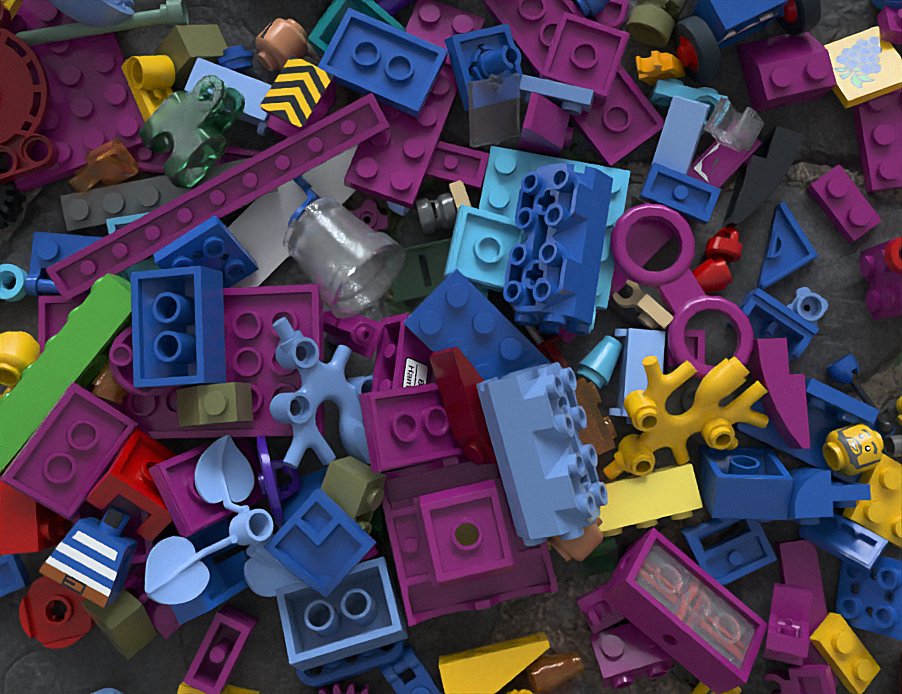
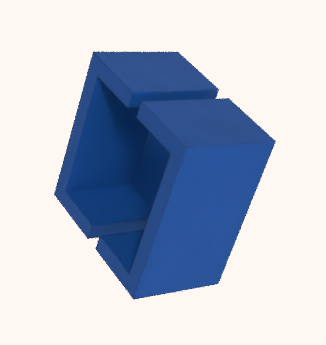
(225, 577)

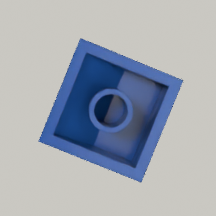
(744, 483)

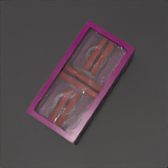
(686, 612)

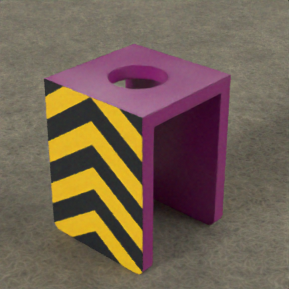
(298, 97)

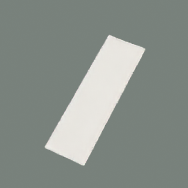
(267, 218)

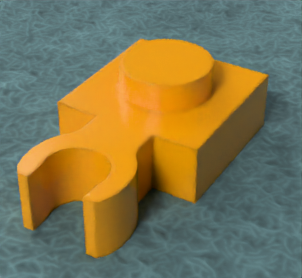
(659, 67)

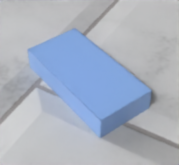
(681, 134)

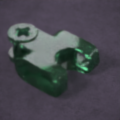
(193, 128)

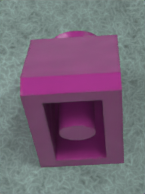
(545, 127)

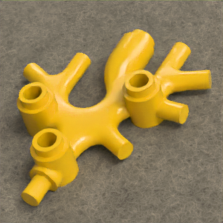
(705, 416)

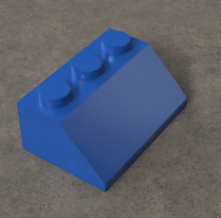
(178, 327)

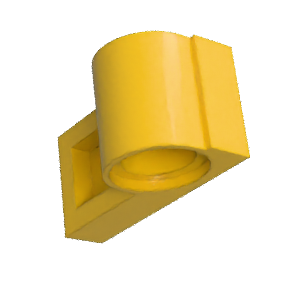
(149, 81)

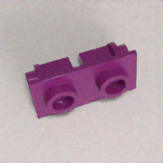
(355, 332)

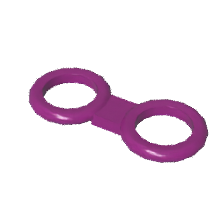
(678, 285)

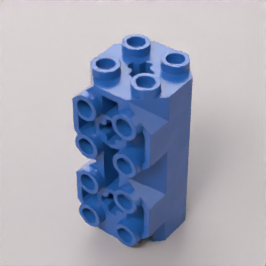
(558, 266)

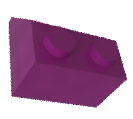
(785, 70)

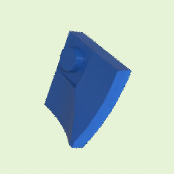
(320, 543)

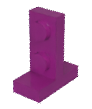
(789, 624)

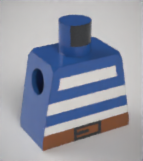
(94, 557)

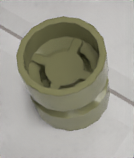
(654, 21)

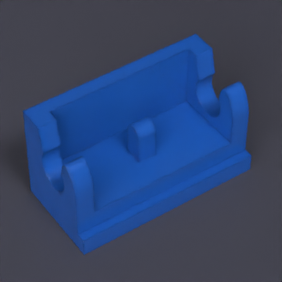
(775, 320)

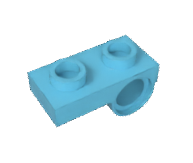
(664, 90)

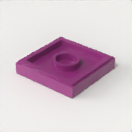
(584, 55)

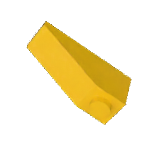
(489, 666)

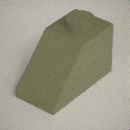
(215, 404)

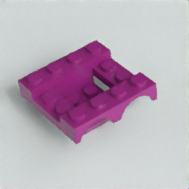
(434, 569)

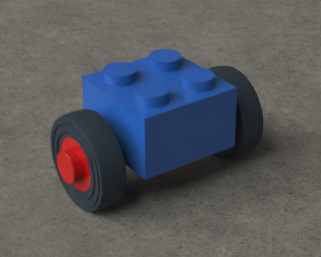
(725, 22)

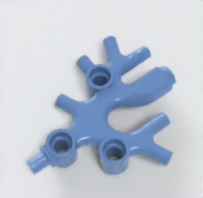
(318, 384)

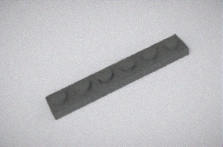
(94, 206)

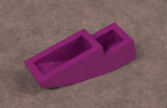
(786, 393)

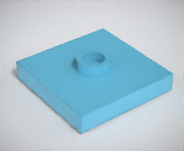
(482, 246)

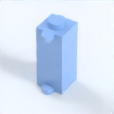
(252, 90)
(632, 376)

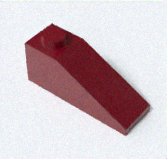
(462, 403)

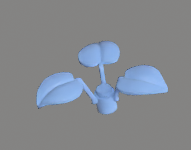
(174, 567)

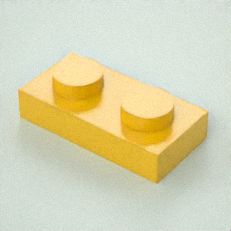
(845, 653)

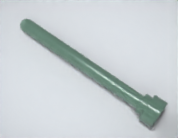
(170, 14)

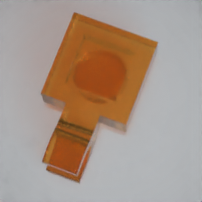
(106, 163)

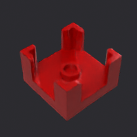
(133, 480)

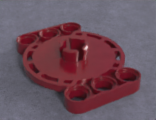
(22, 105)

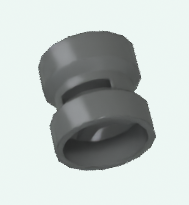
(444, 210)

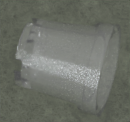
(343, 256)

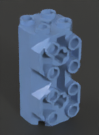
(539, 453)

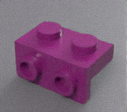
(628, 654)

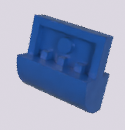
(817, 494)

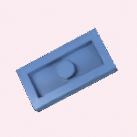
(570, 97)

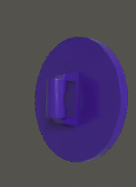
(269, 483)

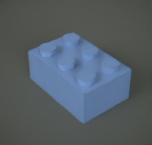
(352, 620)

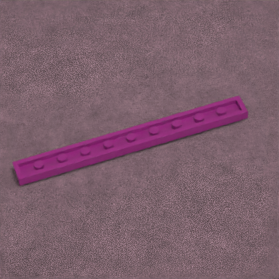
(219, 196)

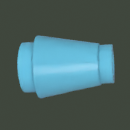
(600, 362)

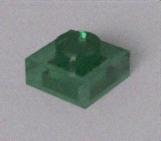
(601, 559)

